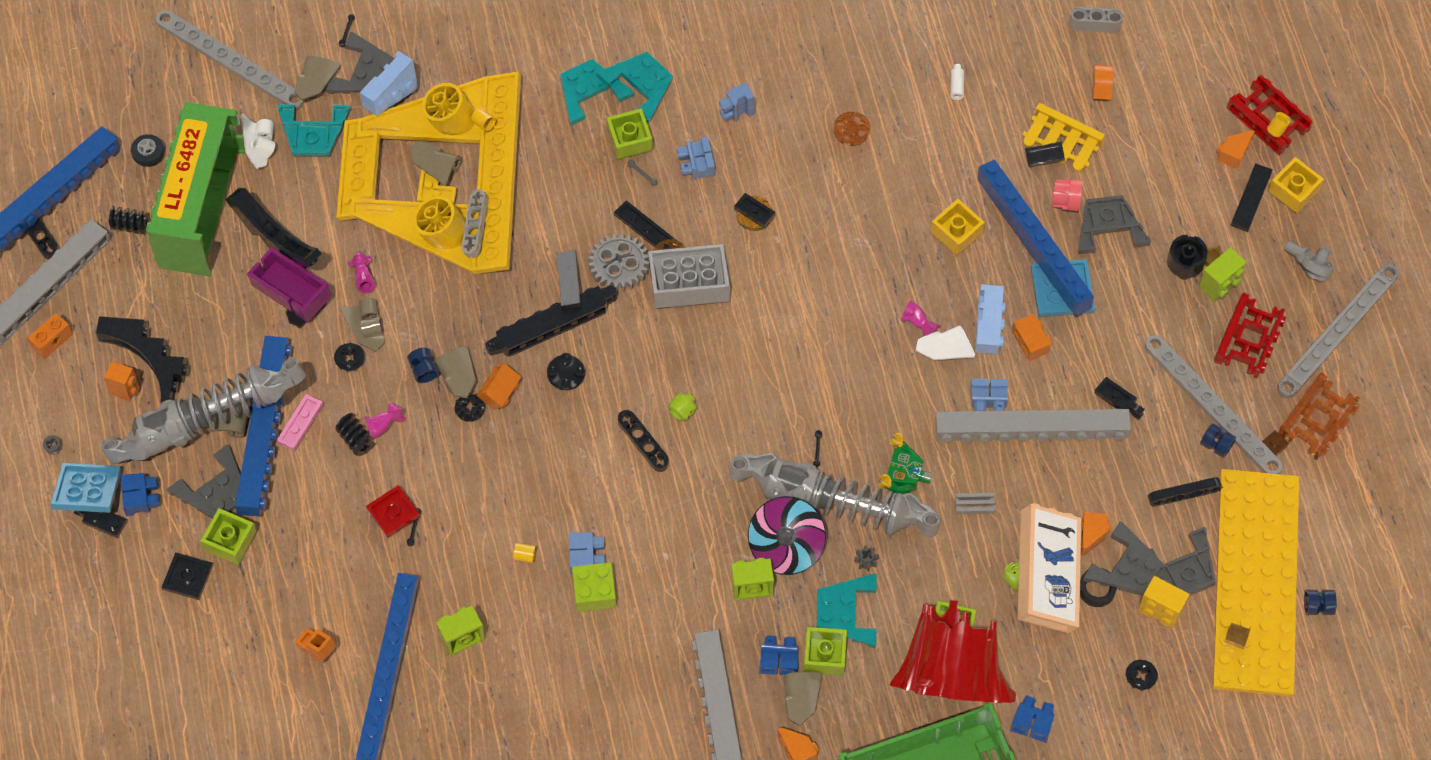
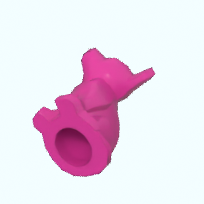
(364, 279)
(917, 316)
(381, 422)

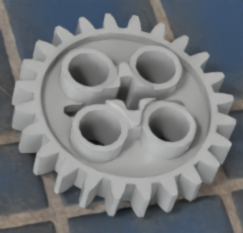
(618, 262)

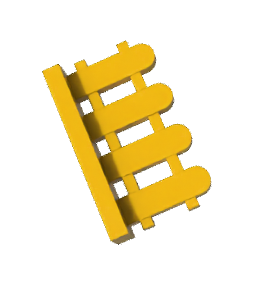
(1060, 124)

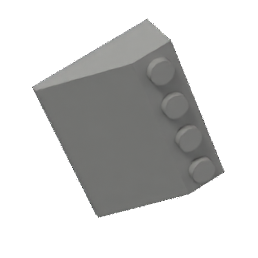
(689, 276)

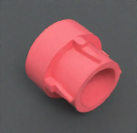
(1067, 194)

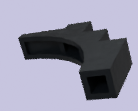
(272, 234)
(134, 336)

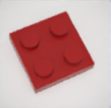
(392, 511)

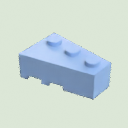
(390, 86)
(990, 319)

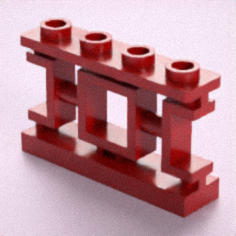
(1258, 122)
(1236, 330)

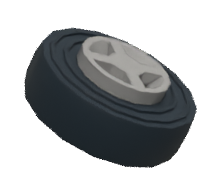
(142, 145)

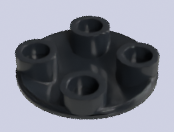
(565, 372)

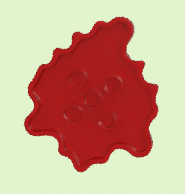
(953, 659)

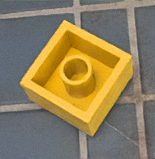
(1296, 184)
(957, 227)
(1163, 602)

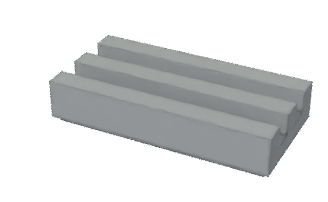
(974, 499)

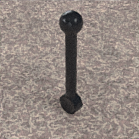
(351, 17)
(818, 434)
(410, 542)

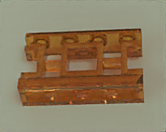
(1306, 408)

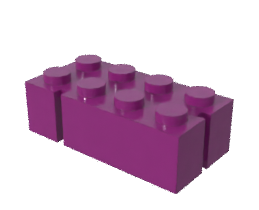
(289, 284)

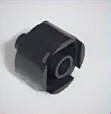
(1187, 256)

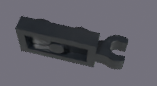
(1119, 397)
(103, 521)

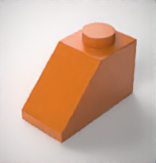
(1234, 148)
(1093, 531)
(797, 745)

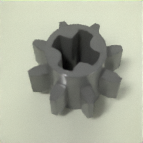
(869, 562)

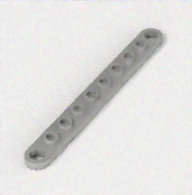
(228, 58)
(1338, 331)
(1212, 405)

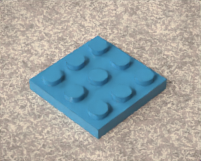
(1047, 297)
(86, 487)

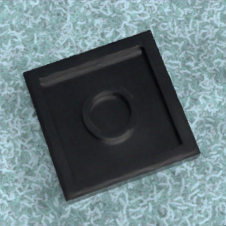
(187, 576)

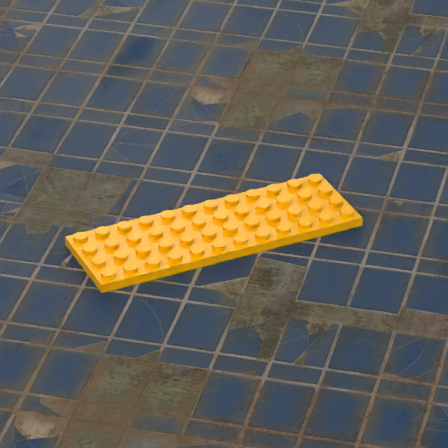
(1257, 582)

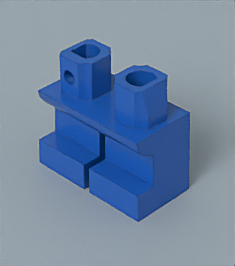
(135, 493)
(771, 652)
(1025, 716)

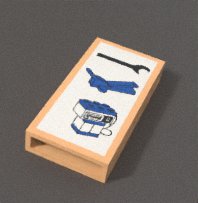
(1049, 568)

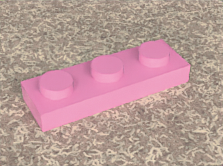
(299, 422)

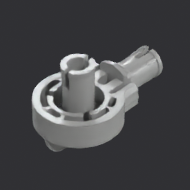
(1313, 264)

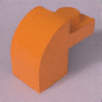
(1102, 81)
(316, 644)

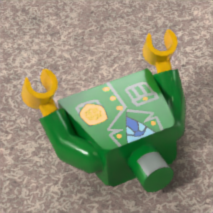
(904, 469)

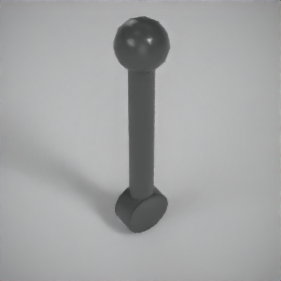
(631, 164)

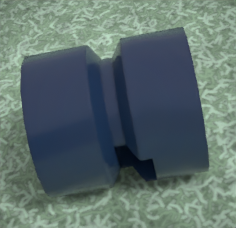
(423, 366)
(1225, 441)
(1320, 602)

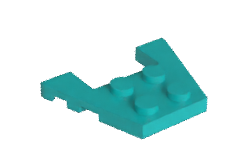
(644, 75)
(582, 83)
(312, 137)
(838, 608)

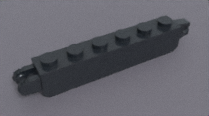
(550, 322)

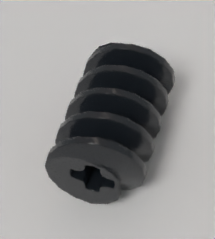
(128, 221)
(354, 435)

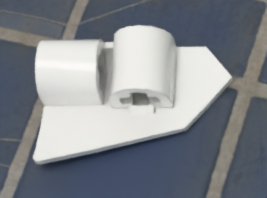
(258, 140)
(946, 345)

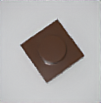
(1275, 443)

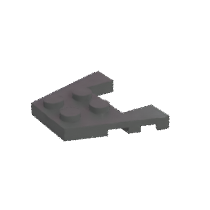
(368, 66)
(1108, 216)
(216, 493)
(1134, 568)
(1193, 571)

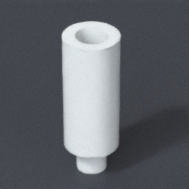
(957, 83)

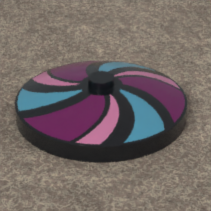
(787, 533)

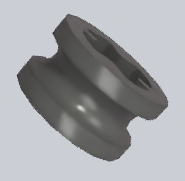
(55, 449)

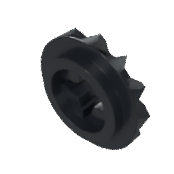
(349, 349)
(477, 410)
(1144, 667)

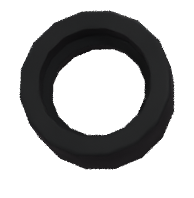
(1092, 600)

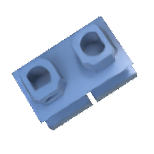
(737, 102)
(699, 157)
(987, 395)
(581, 549)

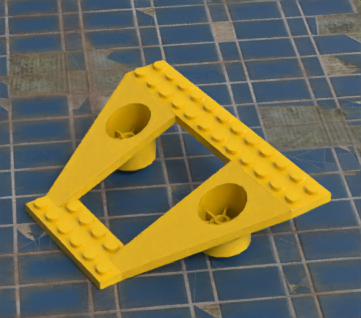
(422, 121)

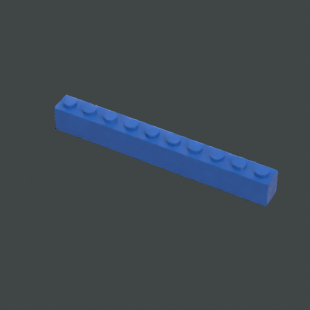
(56, 184)
(1035, 237)
(260, 436)
(388, 667)

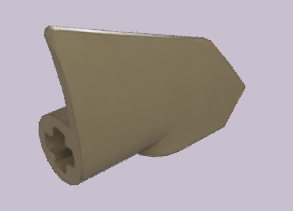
(315, 76)
(434, 160)
(365, 323)
(457, 371)
(233, 426)
(801, 695)

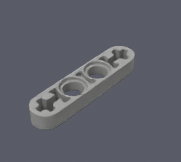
(478, 223)

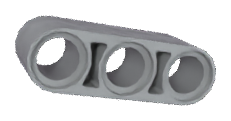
(1104, 16)

